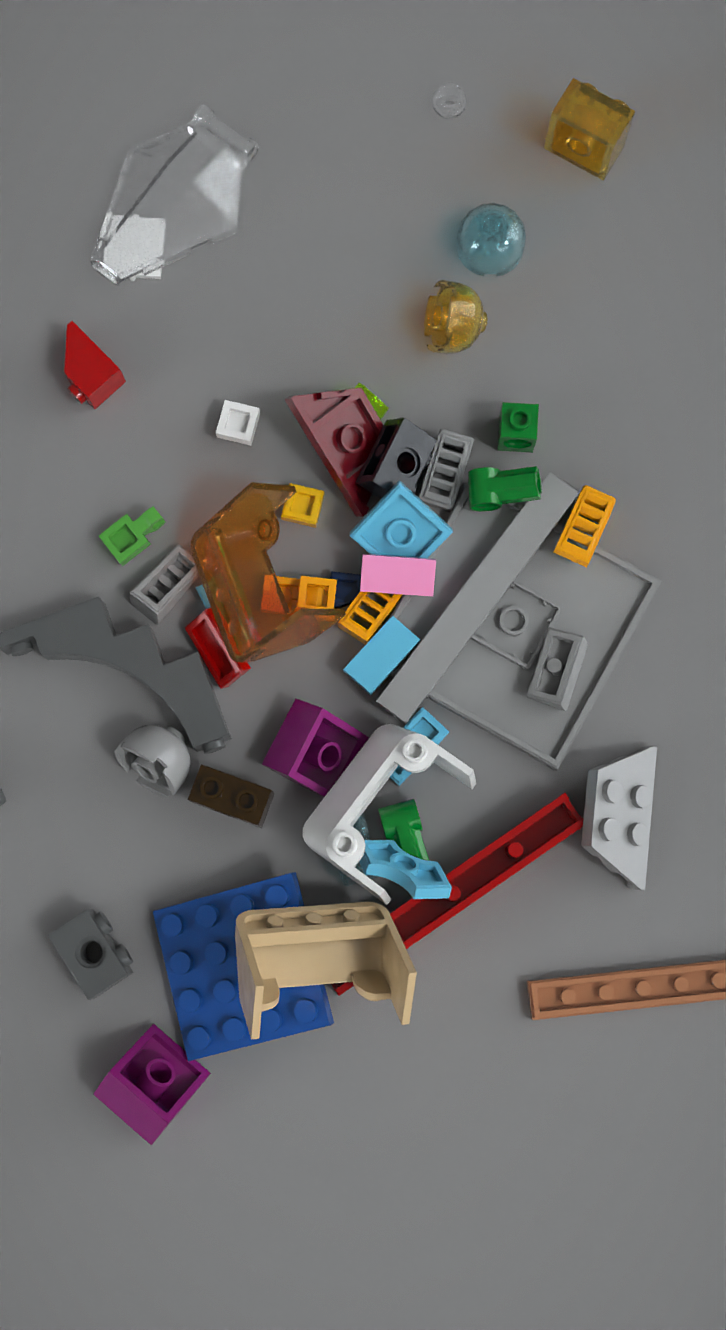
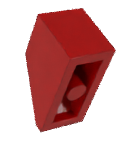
(89, 369)

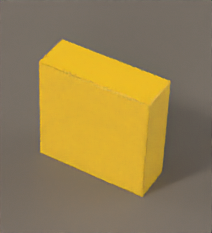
(303, 506)

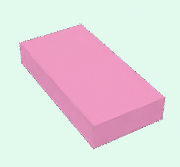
(397, 575)

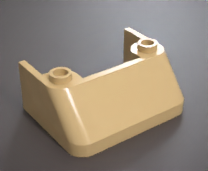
(318, 948)

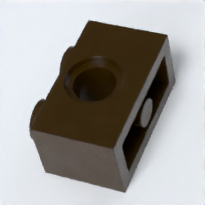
(231, 796)

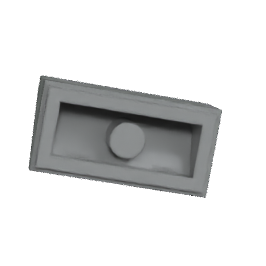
(557, 668)

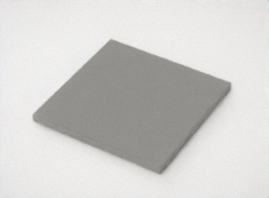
(497, 664)

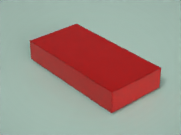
(211, 647)

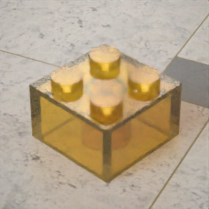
(588, 128)

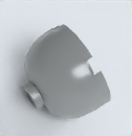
(156, 756)

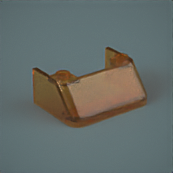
(242, 581)

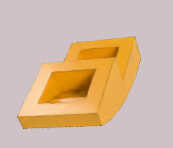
(308, 592)

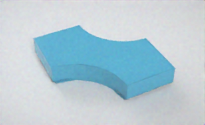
(418, 876)

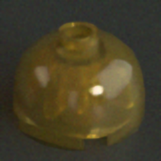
(454, 318)

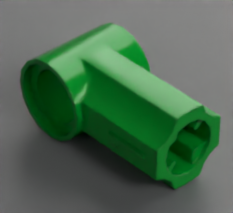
(492, 487)
(404, 826)

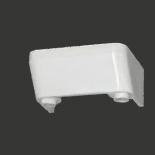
(330, 826)

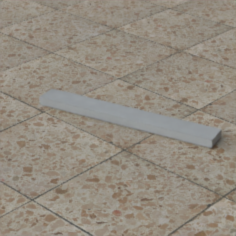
(476, 599)

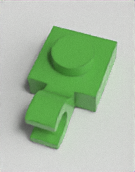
(127, 537)

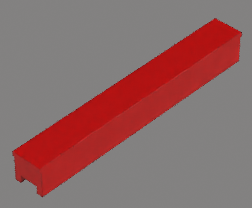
(486, 871)

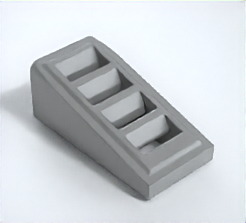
(455, 441)
(145, 605)

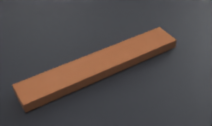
(627, 989)

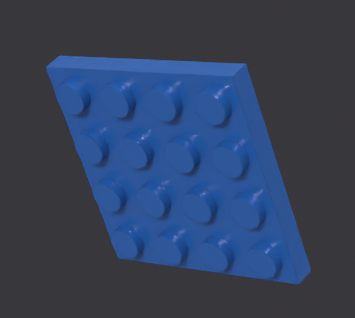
(203, 972)

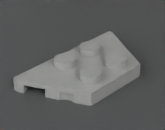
(620, 814)

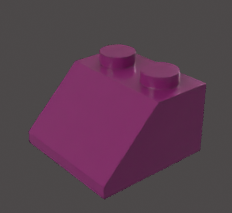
(313, 747)
(151, 1084)

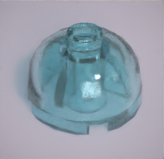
(491, 239)

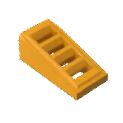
(594, 506)
(356, 630)

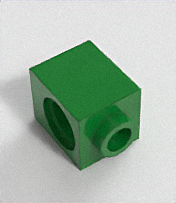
(518, 427)

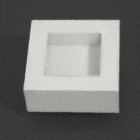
(238, 422)

